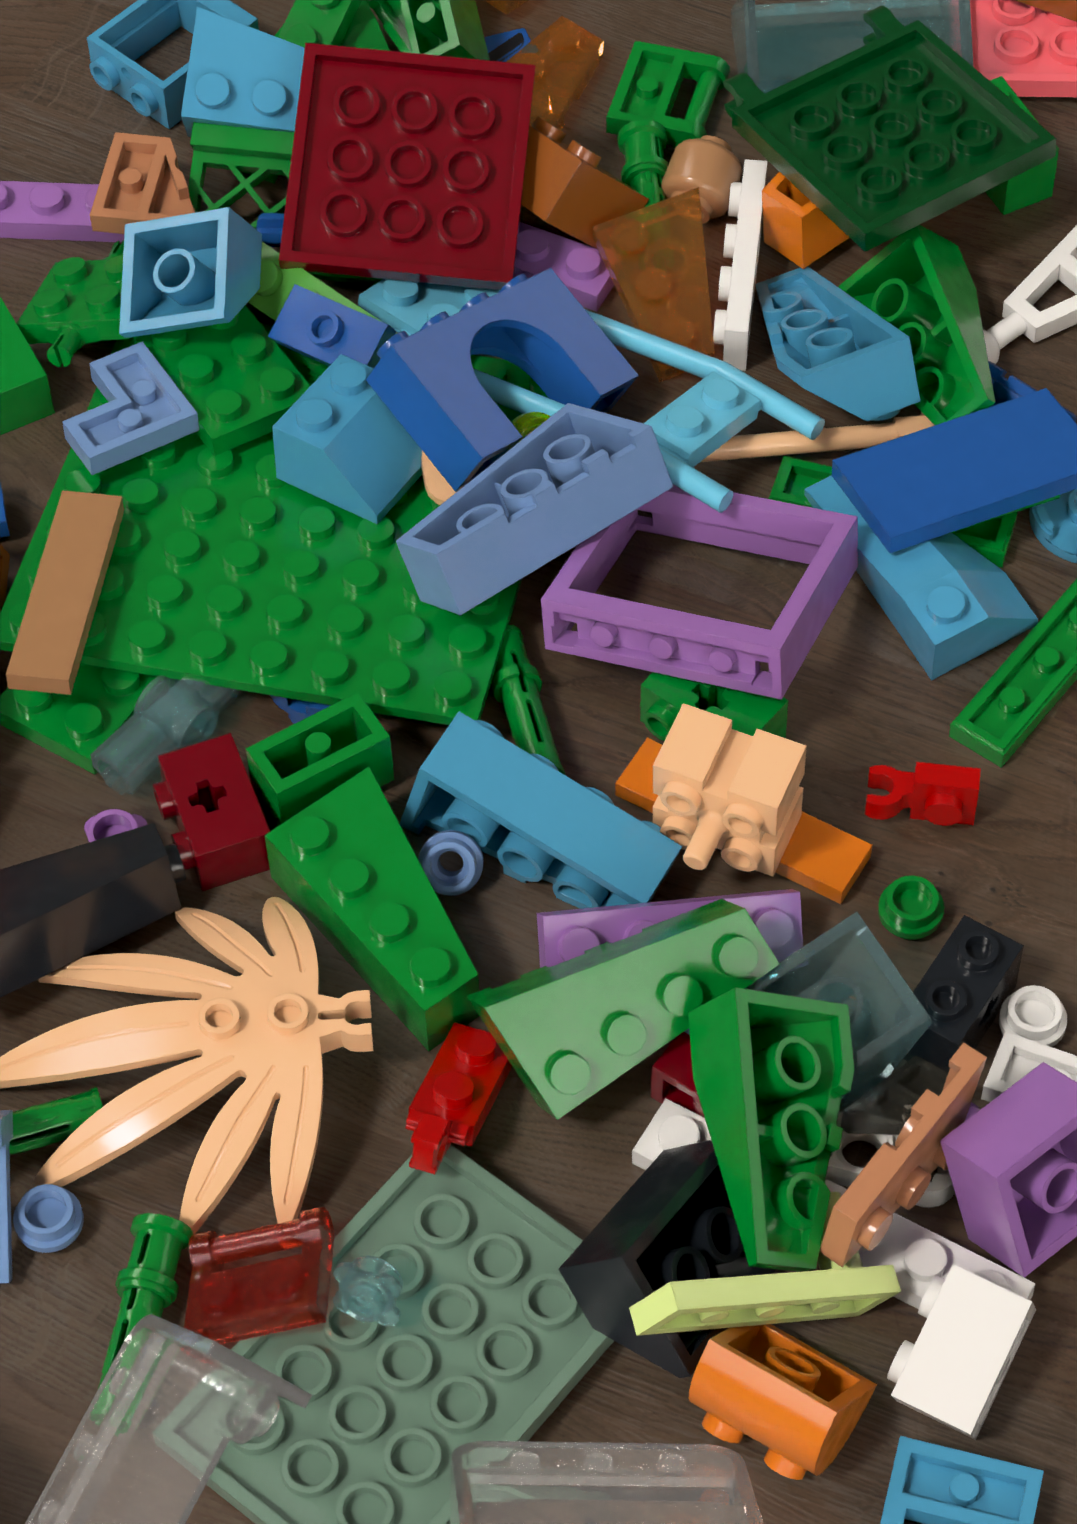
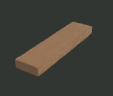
(65, 593)

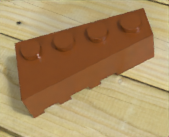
(568, 185)

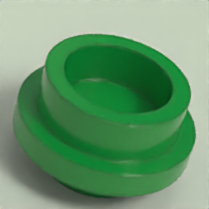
(911, 907)

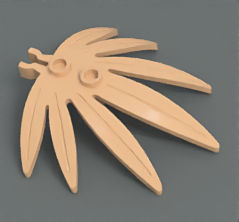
(247, 1026)

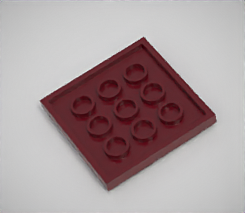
(407, 166)

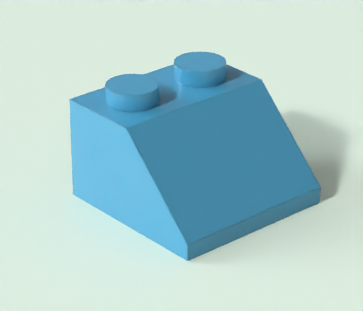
(187, 271)
(346, 444)

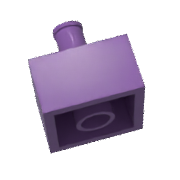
(1019, 1170)

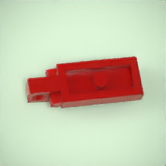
(455, 1095)

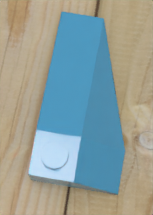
(837, 345)
(935, 593)

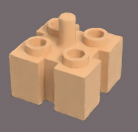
(727, 791)

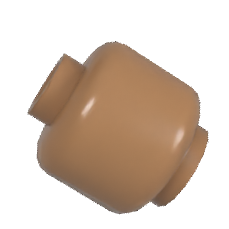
(706, 165)

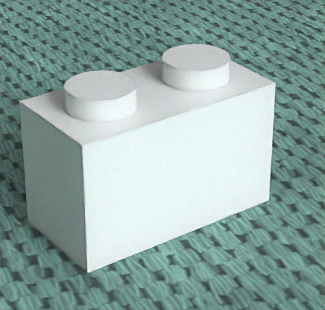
(960, 1350)

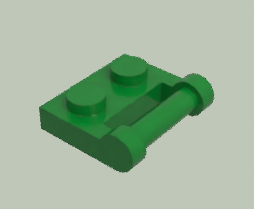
(652, 85)

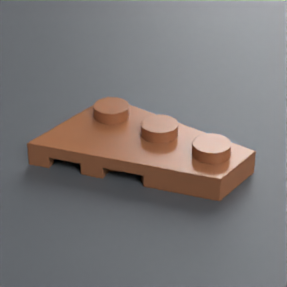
(903, 1171)

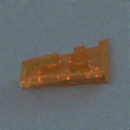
(662, 272)

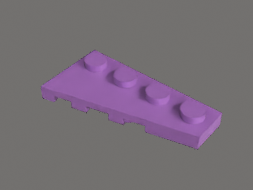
(571, 932)

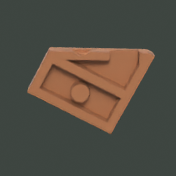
(139, 184)

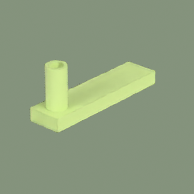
(767, 1297)

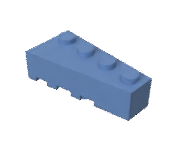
(533, 506)

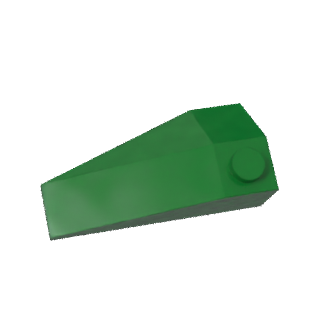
(771, 1099)

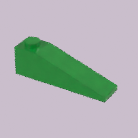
(930, 296)

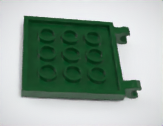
(889, 131)

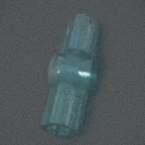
(165, 719)

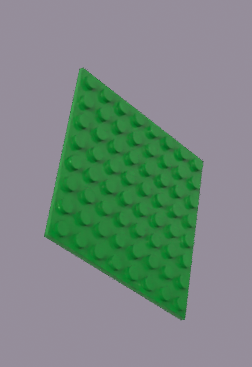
(270, 586)

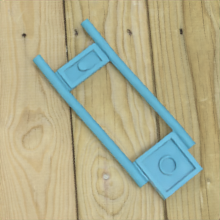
(684, 429)

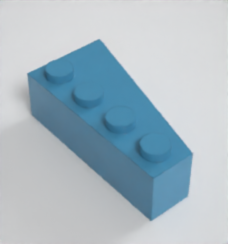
(240, 76)
(537, 819)

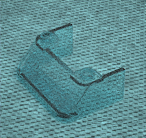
(794, 38)

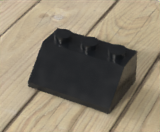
(661, 1231)

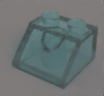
(854, 970)

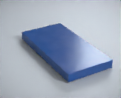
(962, 470)

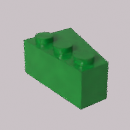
(433, 27)

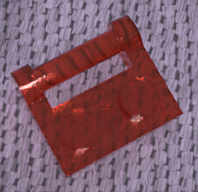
(266, 1294)

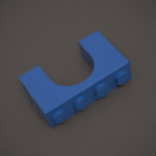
(528, 322)

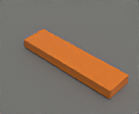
(815, 857)

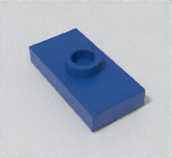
(327, 329)

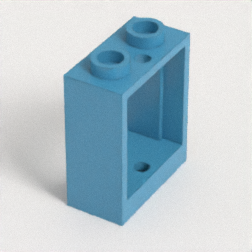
(135, 32)

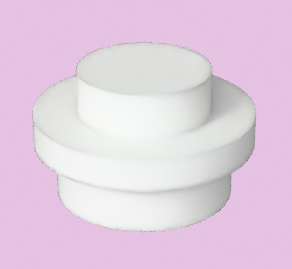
(1034, 1014)

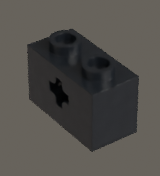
(965, 990)

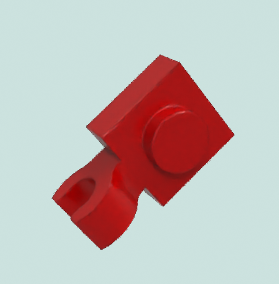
(932, 792)

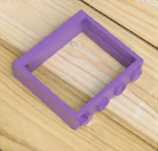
(695, 644)

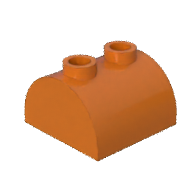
(779, 1395)

